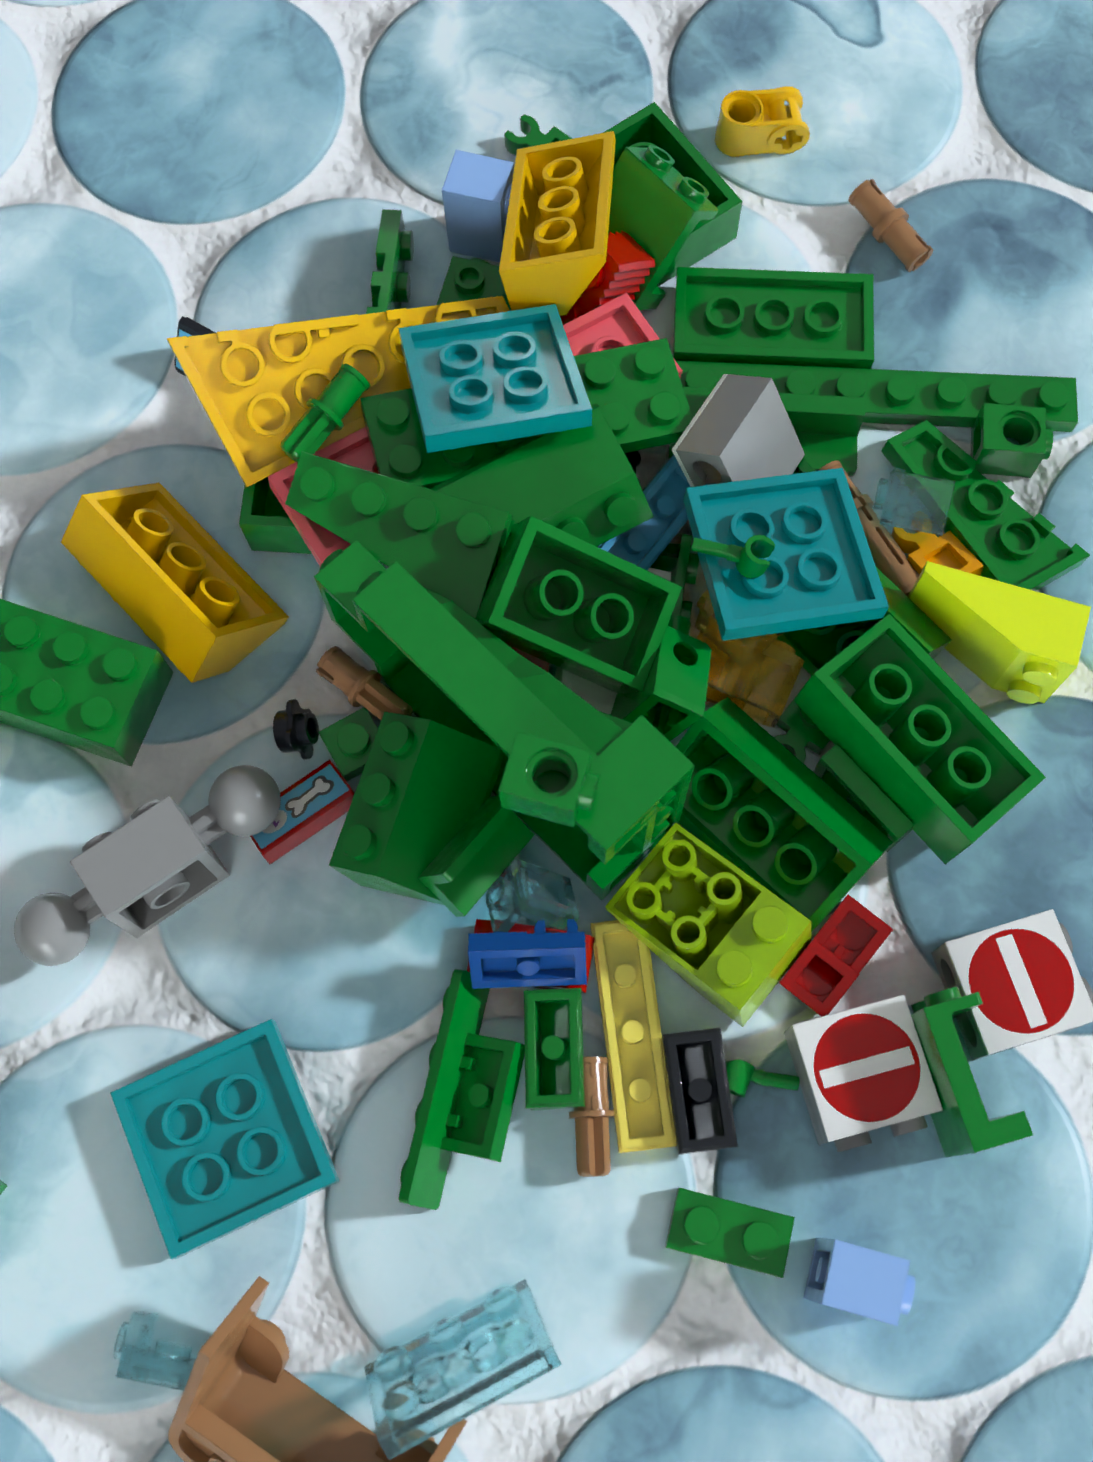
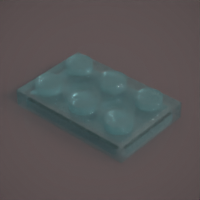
(458, 1368)

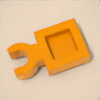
(942, 550)

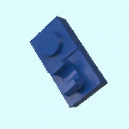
(528, 959)

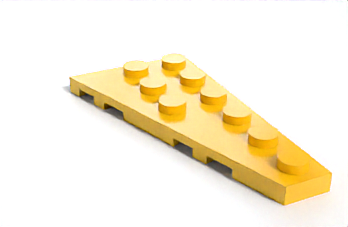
(262, 377)

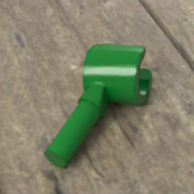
(744, 557)
(742, 1073)

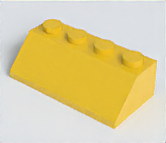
(557, 221)
(172, 578)

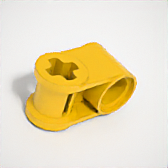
(758, 120)

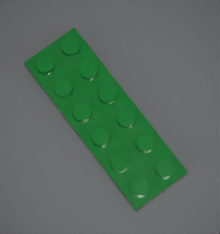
(630, 383)

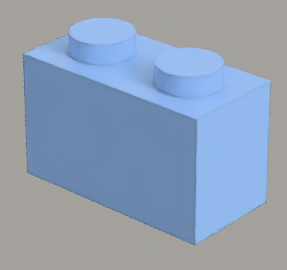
(477, 204)
(859, 1281)

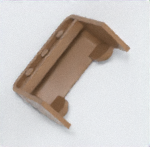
(253, 1410)

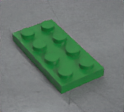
(774, 317)

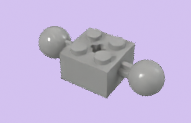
(147, 867)

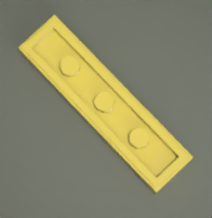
(632, 1039)

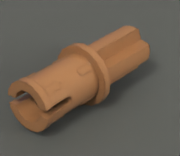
(359, 684)
(593, 1121)

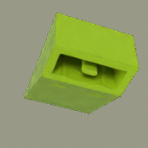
(711, 923)

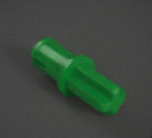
(325, 413)

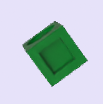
(998, 455)
(535, 755)

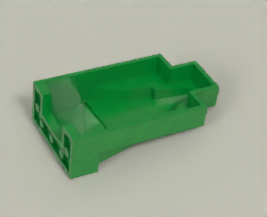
(482, 687)

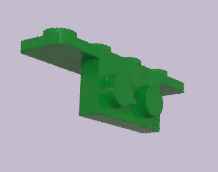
(464, 1097)

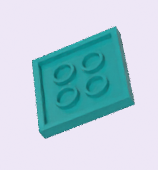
(494, 378)
(819, 560)
(223, 1138)

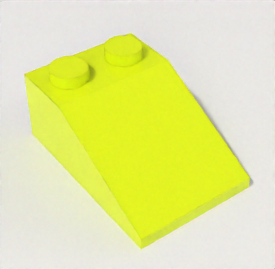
(1004, 632)

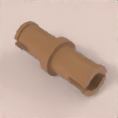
(890, 225)

